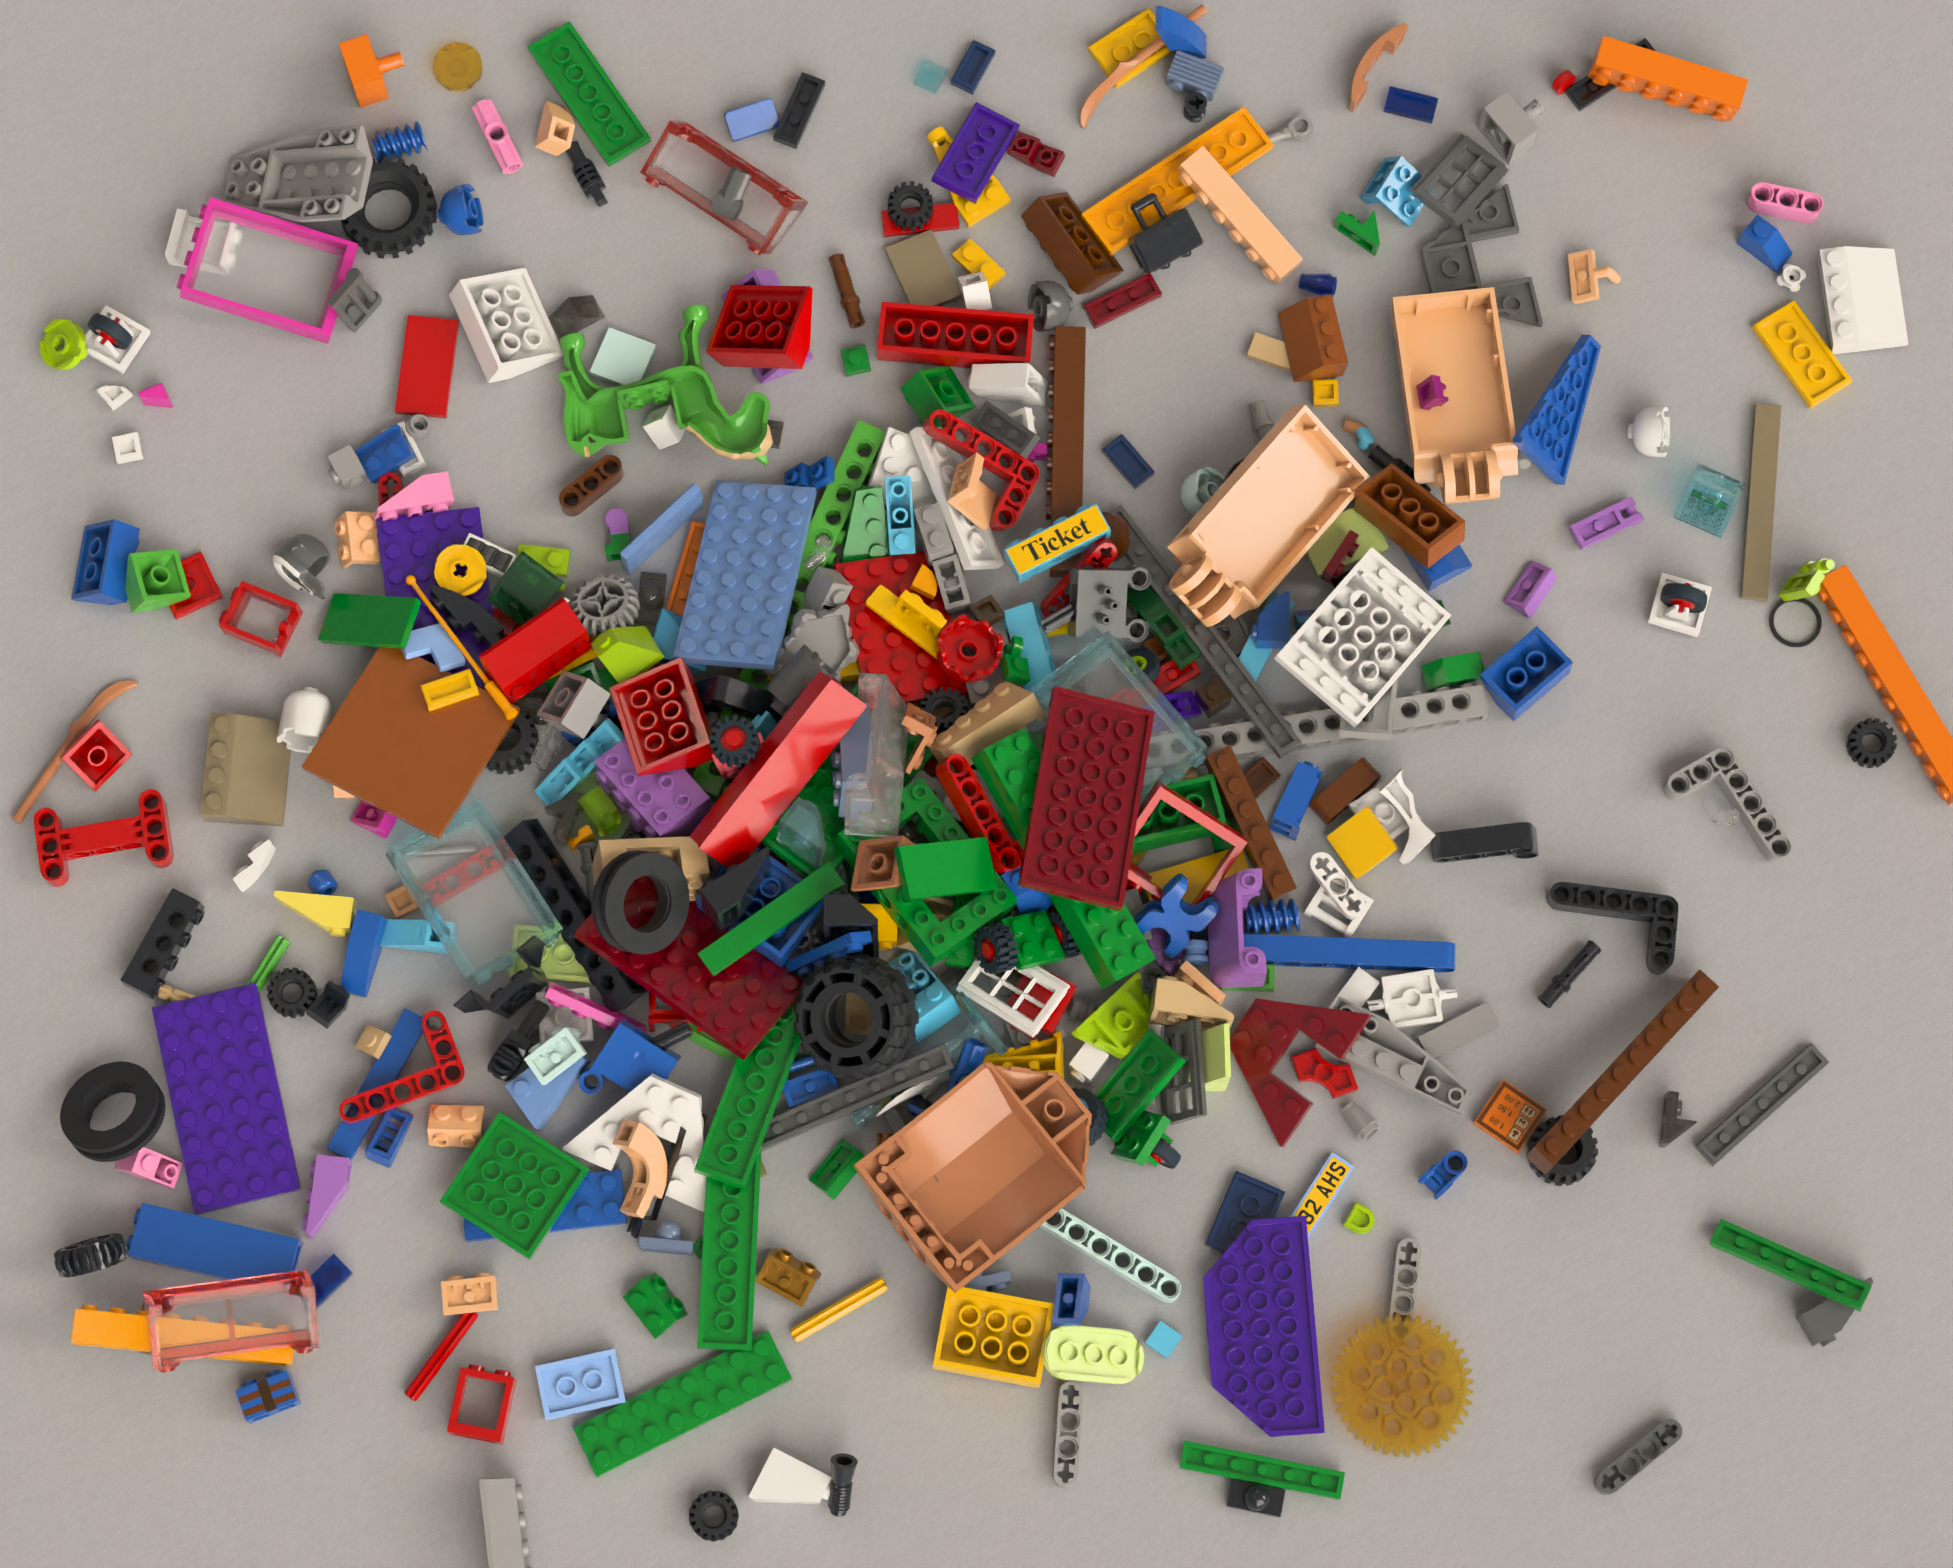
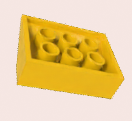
(993, 1336)

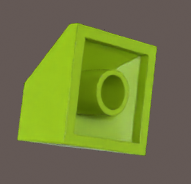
(627, 651)

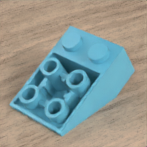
(932, 1000)

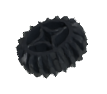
(90, 1255)

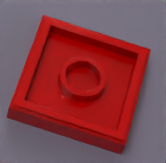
(200, 584)

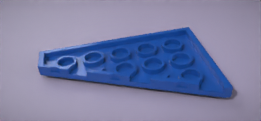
(1555, 420)

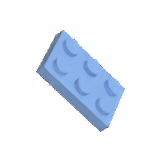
(580, 1384)

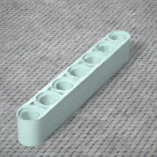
(1113, 1250)

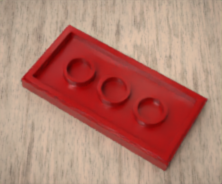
(427, 366)

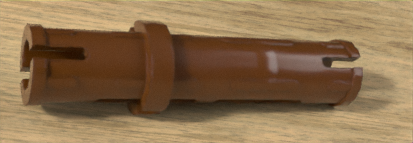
(849, 299)

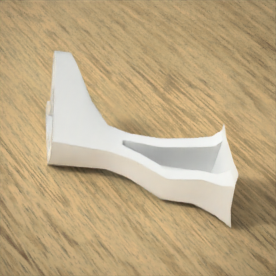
(1403, 799)

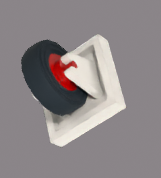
(114, 338)
(1679, 604)

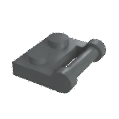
(349, 306)

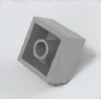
(1510, 126)
(574, 705)

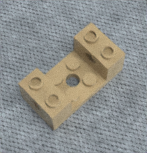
(681, 850)

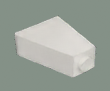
(1008, 383)
(790, 1481)

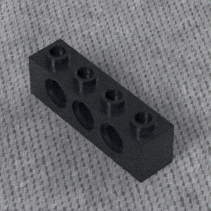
(175, 905)

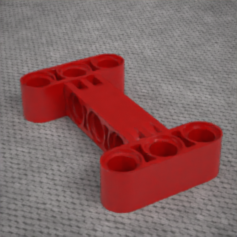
(103, 838)

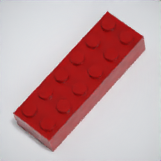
(952, 335)

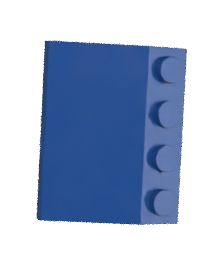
(784, 942)

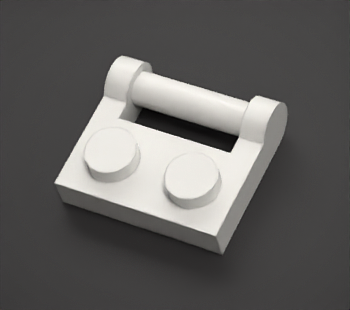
(1337, 886)

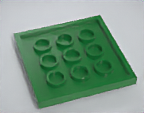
(514, 1185)

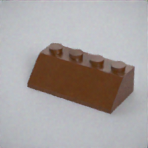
(1070, 242)

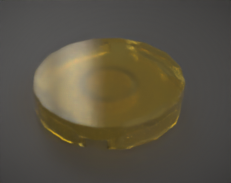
(457, 67)

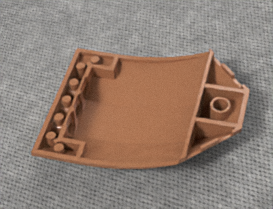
(1005, 1160)

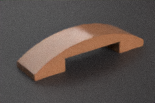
(1389, 42)

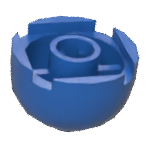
(461, 211)

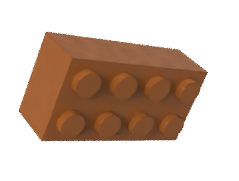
(1409, 515)

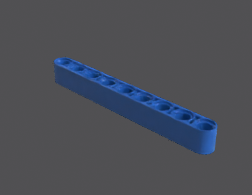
(1354, 952)

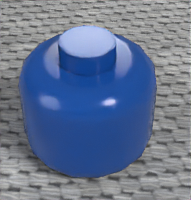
(322, 882)

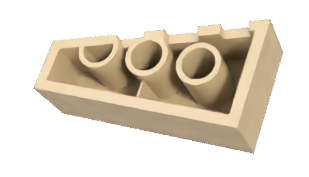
(991, 720)

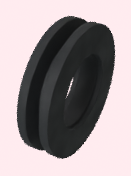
(610, 894)
(133, 1132)

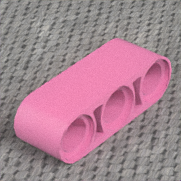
(1796, 198)

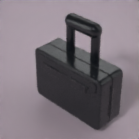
(1163, 240)

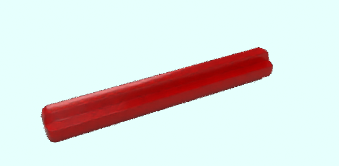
(440, 1355)

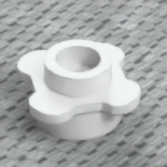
(1791, 270)

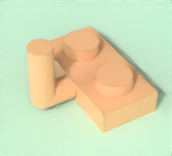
(1585, 276)

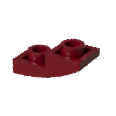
(1035, 154)

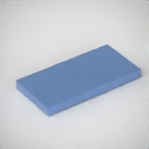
(661, 529)

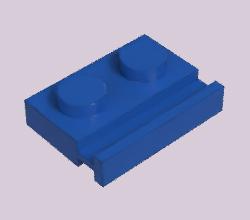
(385, 453)

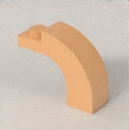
(648, 1166)

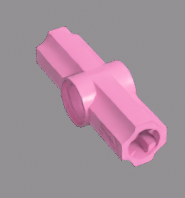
(502, 148)

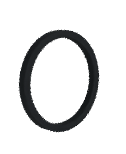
(1791, 644)

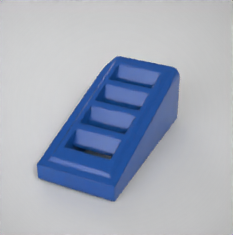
(378, 1156)

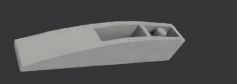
(1401, 1063)

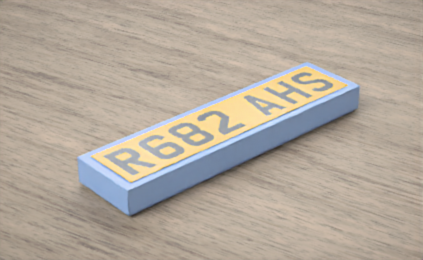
(1323, 1191)

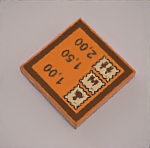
(1510, 1116)

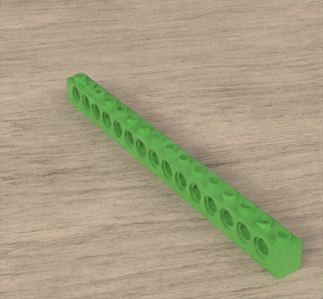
(863, 437)

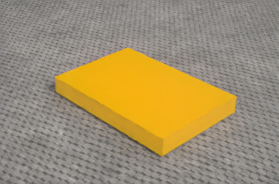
(1125, 43)

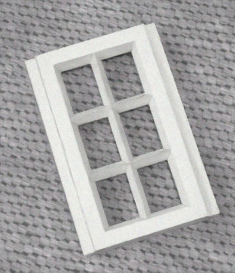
(1010, 1013)

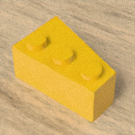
(1038, 1056)

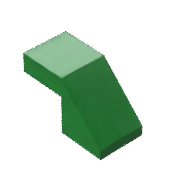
(1453, 669)

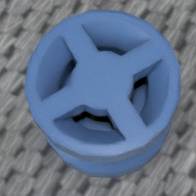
(1196, 953)

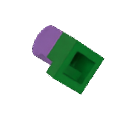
(618, 527)

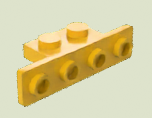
(909, 616)

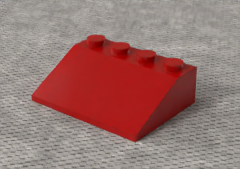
(763, 327)
(663, 719)

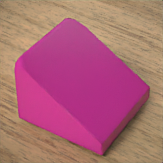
(155, 396)

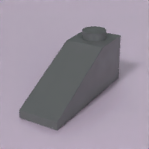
(1826, 1320)

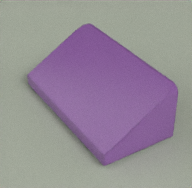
(1531, 589)

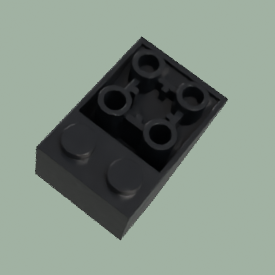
(732, 893)

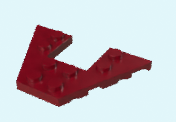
(1265, 1037)

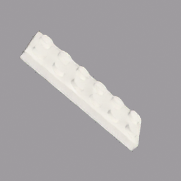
(974, 546)

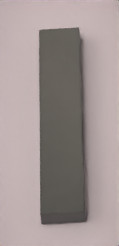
(1761, 1104)

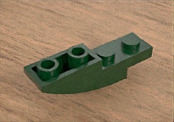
(1163, 626)

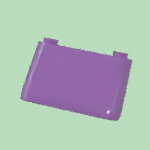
(1228, 958)

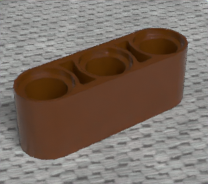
(594, 474)
(1345, 790)

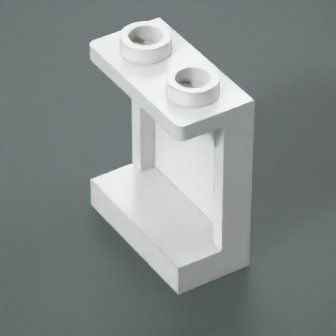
(181, 237)

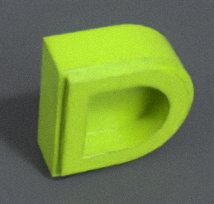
(1359, 1219)

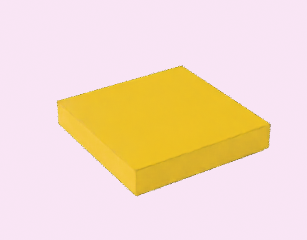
(1362, 842)

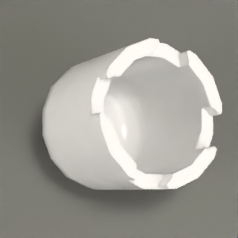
(304, 719)

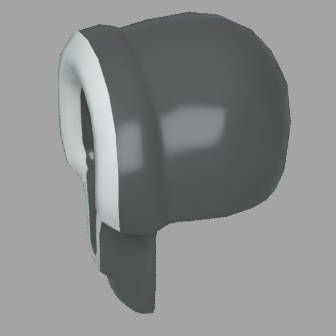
(301, 562)

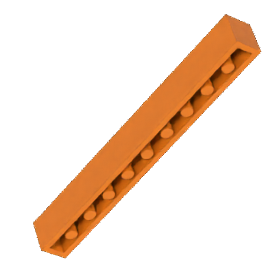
(1891, 677)

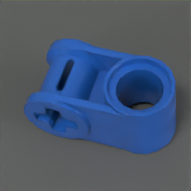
(1440, 1176)

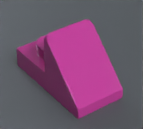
(373, 819)

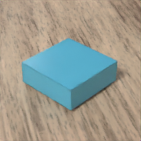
(1163, 1339)

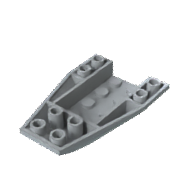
(305, 176)

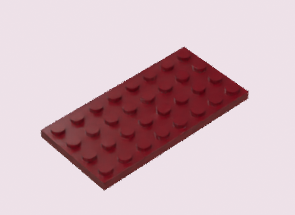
(1086, 798)
(732, 1006)

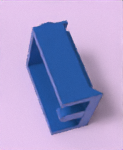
(1296, 800)

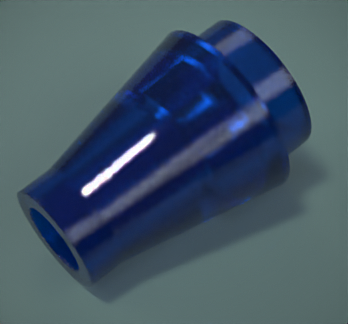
(1318, 283)

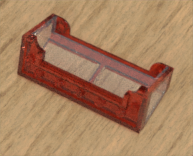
(697, 170)
(231, 1318)

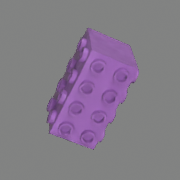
(656, 803)

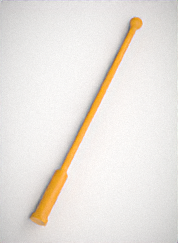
(490, 686)

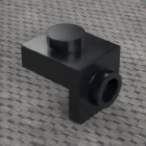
(329, 1004)

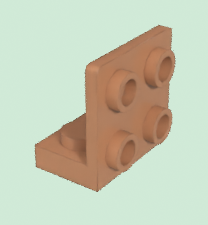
(918, 722)

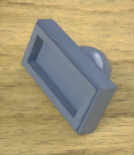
(667, 1240)

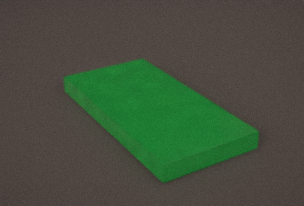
(369, 620)
(945, 868)
(1137, 1082)

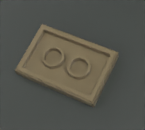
(923, 270)

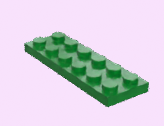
(589, 94)

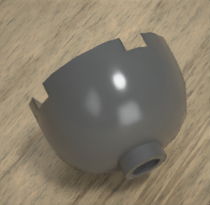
(1050, 305)

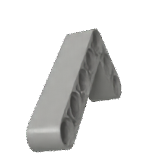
(1735, 796)

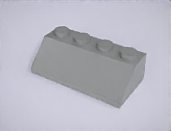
(504, 1523)

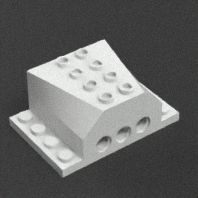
(1362, 637)

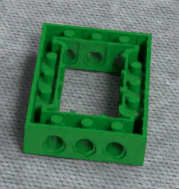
(930, 937)

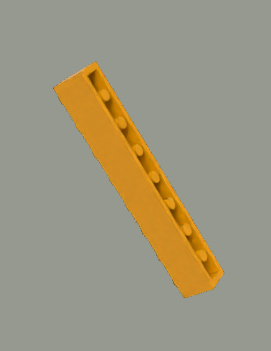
(130, 1332)

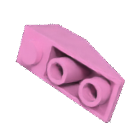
(423, 495)

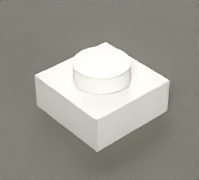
(127, 448)

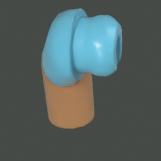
(1362, 431)

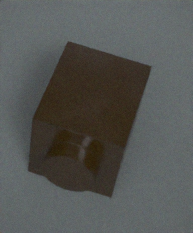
(1213, 697)

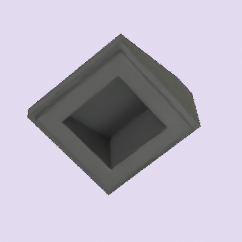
(950, 978)

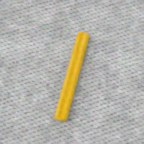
(838, 1309)

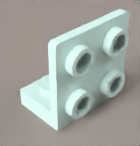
(556, 1054)

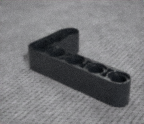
(736, 696)
(1625, 911)

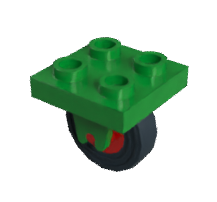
(1147, 1142)

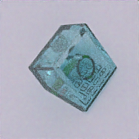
(1709, 500)
(803, 832)

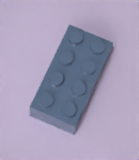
(850, 757)

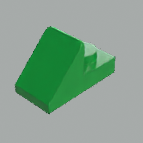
(1363, 235)

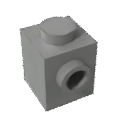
(346, 468)

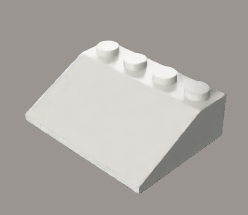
(1861, 299)
(505, 323)

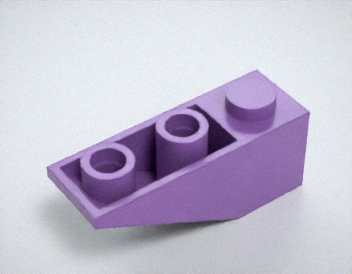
(329, 1185)

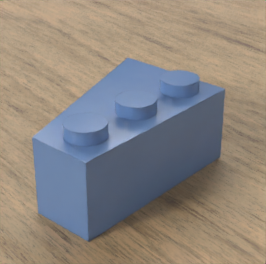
(540, 1100)

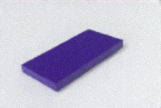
(975, 153)

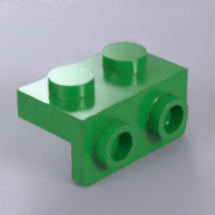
(655, 1304)

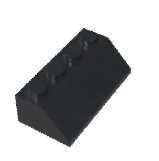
(847, 915)

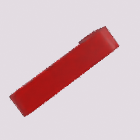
(993, 450)
(978, 800)
(412, 1083)

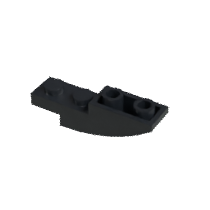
(466, 615)

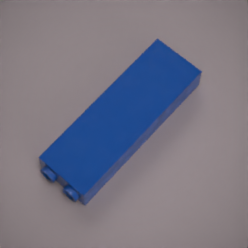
(209, 1245)

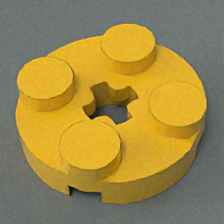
(462, 555)

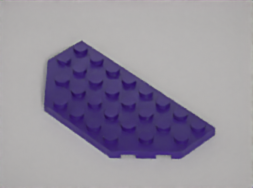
(1266, 1328)

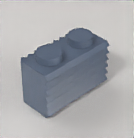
(1194, 75)

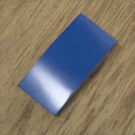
(815, 475)

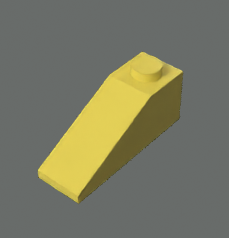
(328, 912)

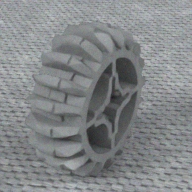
(605, 604)

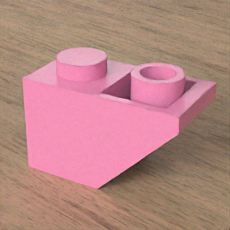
(151, 1167)

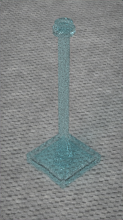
(977, 1026)

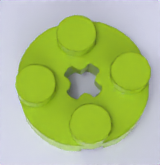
(74, 349)

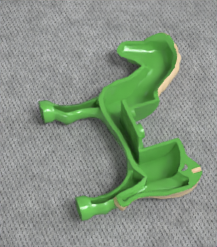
(603, 415)

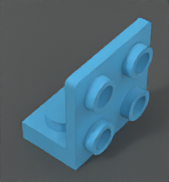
(1392, 189)

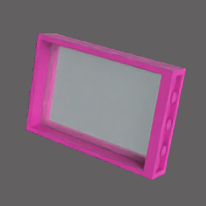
(266, 269)

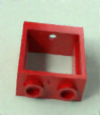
(480, 1433)

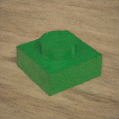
(855, 360)

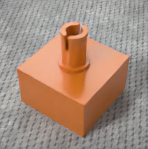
(367, 69)

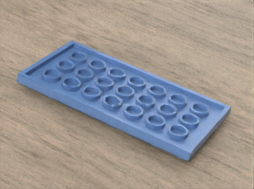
(745, 575)

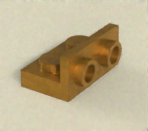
(788, 1276)

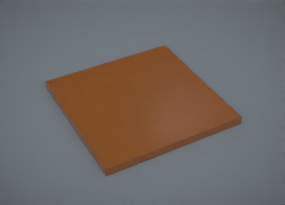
(398, 752)

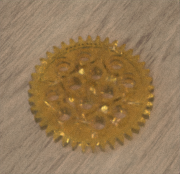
(1447, 1375)

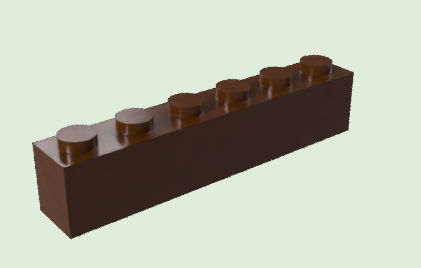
(1249, 822)

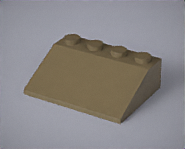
(244, 771)

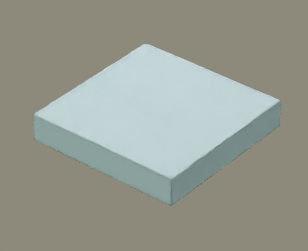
(622, 358)

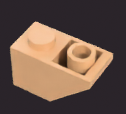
(555, 129)

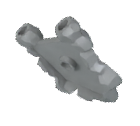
(822, 633)

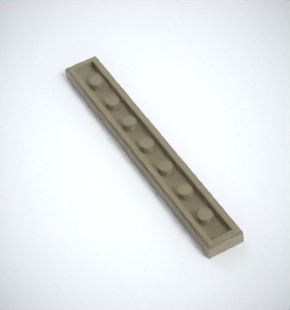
(1761, 502)

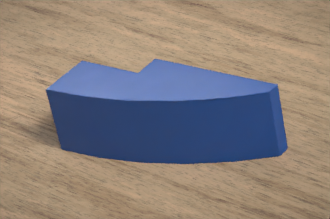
(1180, 32)
(362, 952)

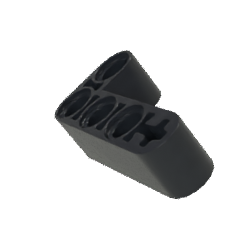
(1486, 842)

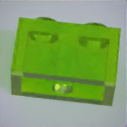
(599, 811)

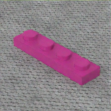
(585, 1007)

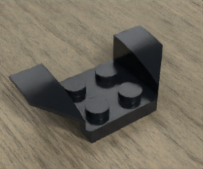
(518, 992)

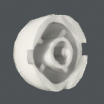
(1650, 431)

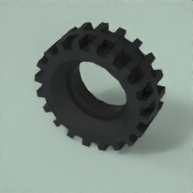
(412, 184)

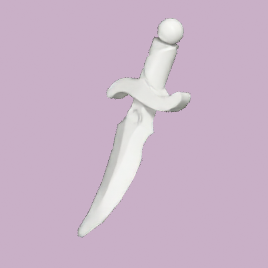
(926, 1088)

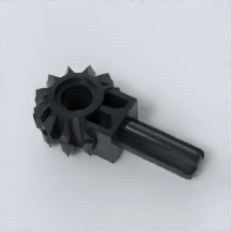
(517, 1044)

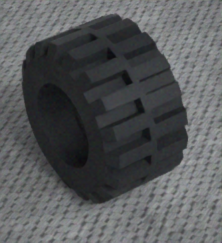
(522, 752)
(1573, 1172)

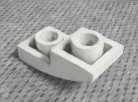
(260, 856)

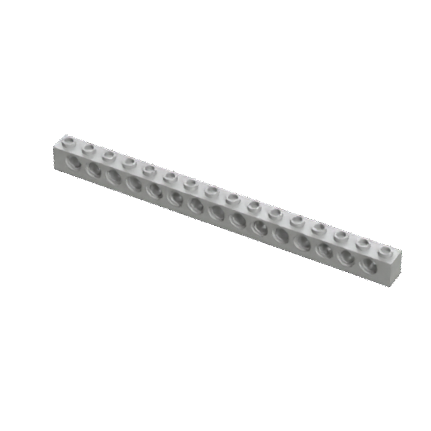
(1469, 693)

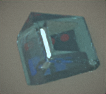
(930, 76)

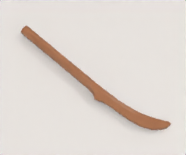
(1124, 68)
(76, 730)

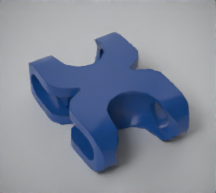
(1176, 915)

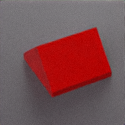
(96, 755)

